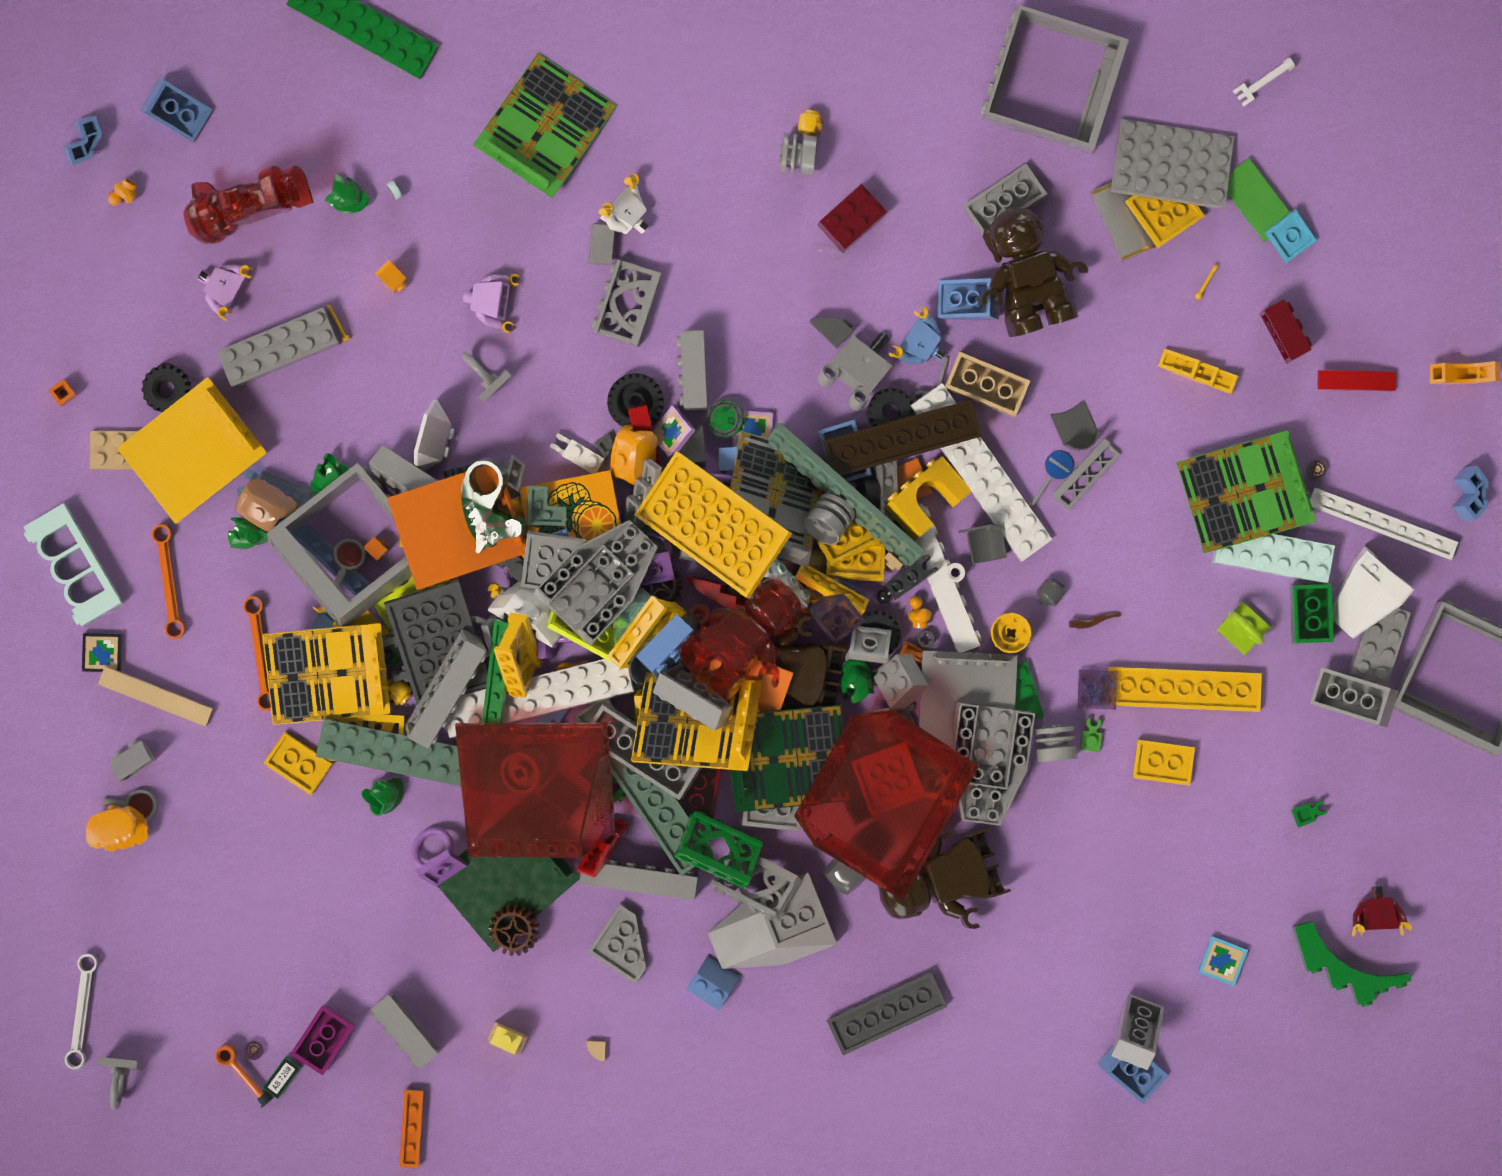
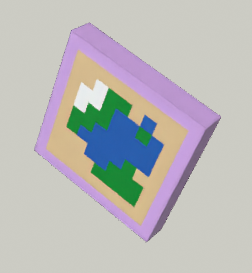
(757, 424)
(673, 431)

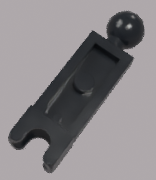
(906, 580)

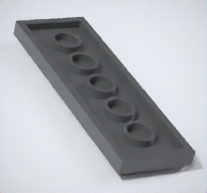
(886, 1013)

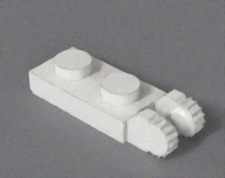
(579, 455)

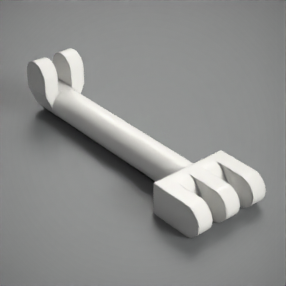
(1287, 65)

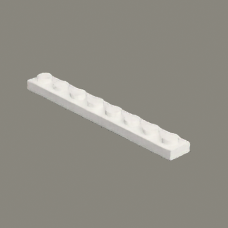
(1383, 524)

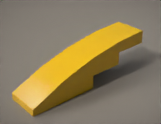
(1198, 371)

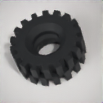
(156, 377)
(886, 397)
(884, 621)

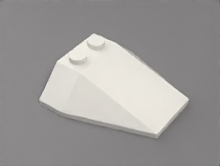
(433, 438)
(525, 602)

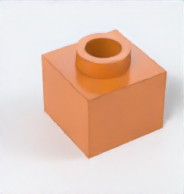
(56, 391)
(376, 548)

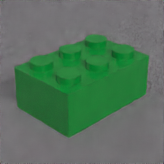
(1311, 613)

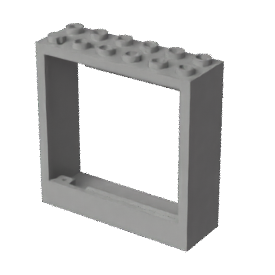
(1099, 92)
(312, 574)
(1432, 714)

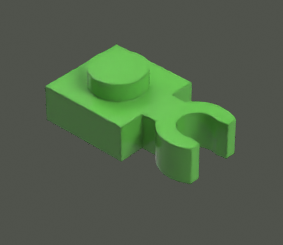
(1091, 739)

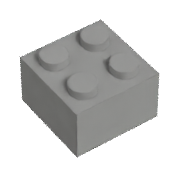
(901, 681)

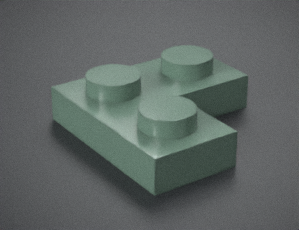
(541, 514)

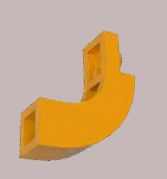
(1464, 373)

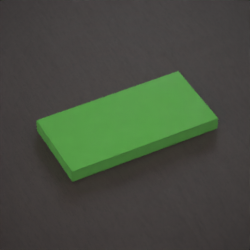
(1255, 198)

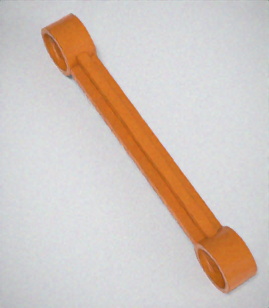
(168, 581)
(257, 632)

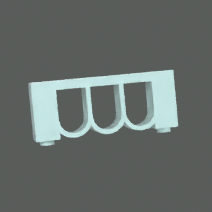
(52, 522)

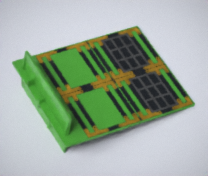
(544, 125)
(1246, 491)

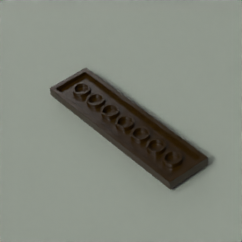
(902, 438)

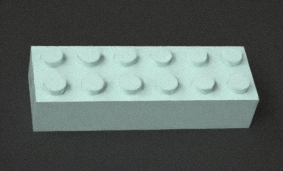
(1280, 557)

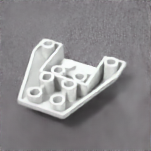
(1368, 594)

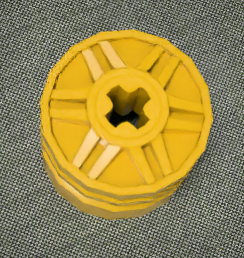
(1022, 633)

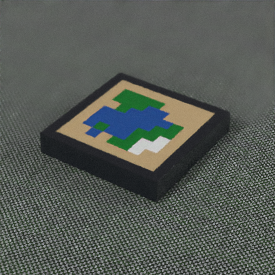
(101, 651)

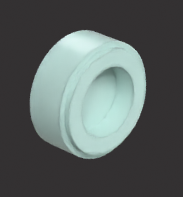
(394, 190)

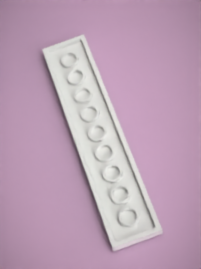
(990, 484)
(550, 693)

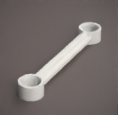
(81, 1011)

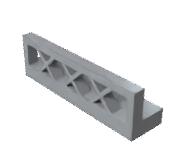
(1080, 469)
(887, 478)

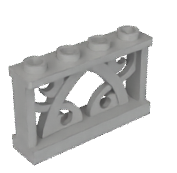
(648, 286)
(782, 877)

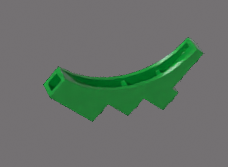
(1363, 985)

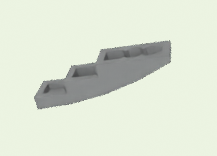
(642, 487)

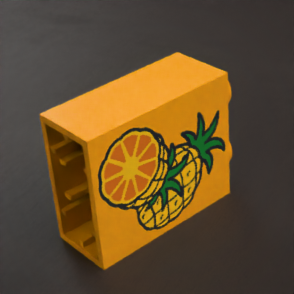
(589, 504)

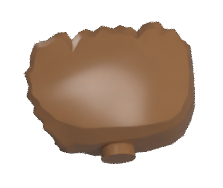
(264, 504)

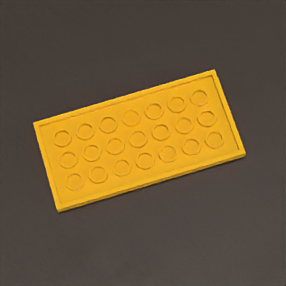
(713, 524)

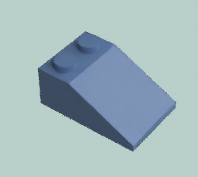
(176, 109)
(960, 300)
(1135, 1080)

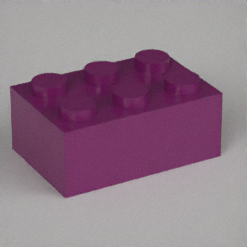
(323, 1039)

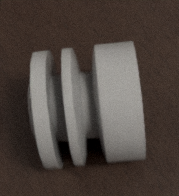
(798, 154)
(829, 519)
(1055, 743)

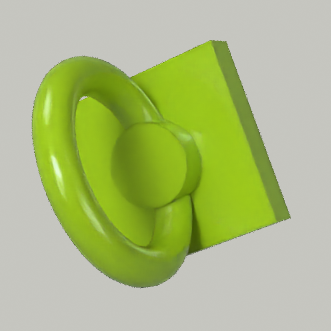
(1243, 628)

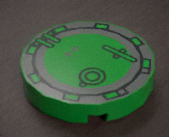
(725, 418)

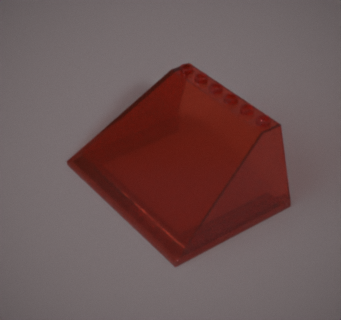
(535, 788)
(884, 798)

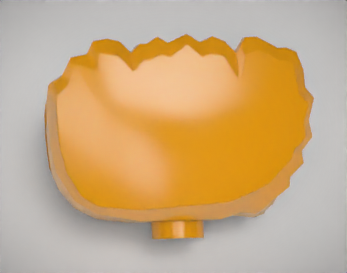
(630, 451)
(117, 828)

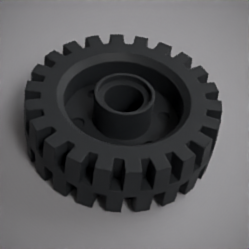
(634, 386)

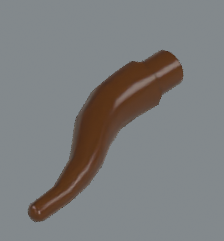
(1087, 623)

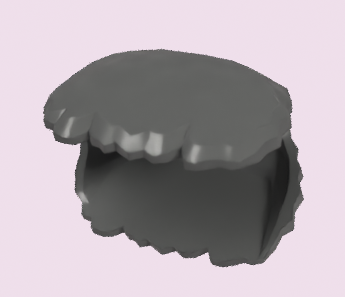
(843, 877)

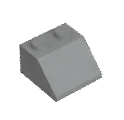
(132, 760)

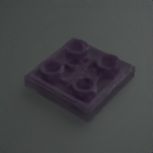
(1097, 689)

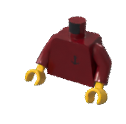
(1379, 914)

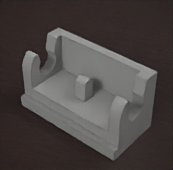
(600, 245)

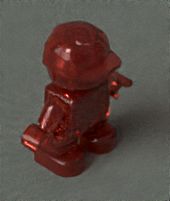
(217, 213)
(741, 637)

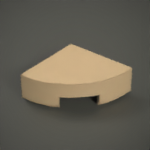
(597, 1049)

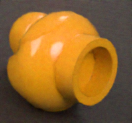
(124, 190)
(918, 615)

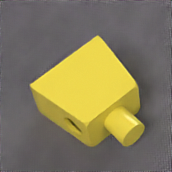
(507, 1038)

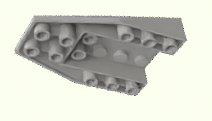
(598, 580)
(1001, 747)
(754, 941)

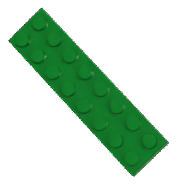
(371, 32)

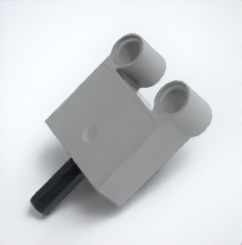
(858, 368)

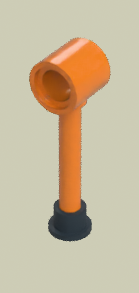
(263, 1098)

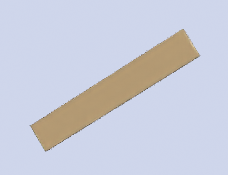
(155, 696)

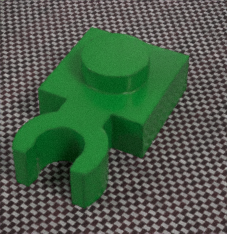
(1306, 814)

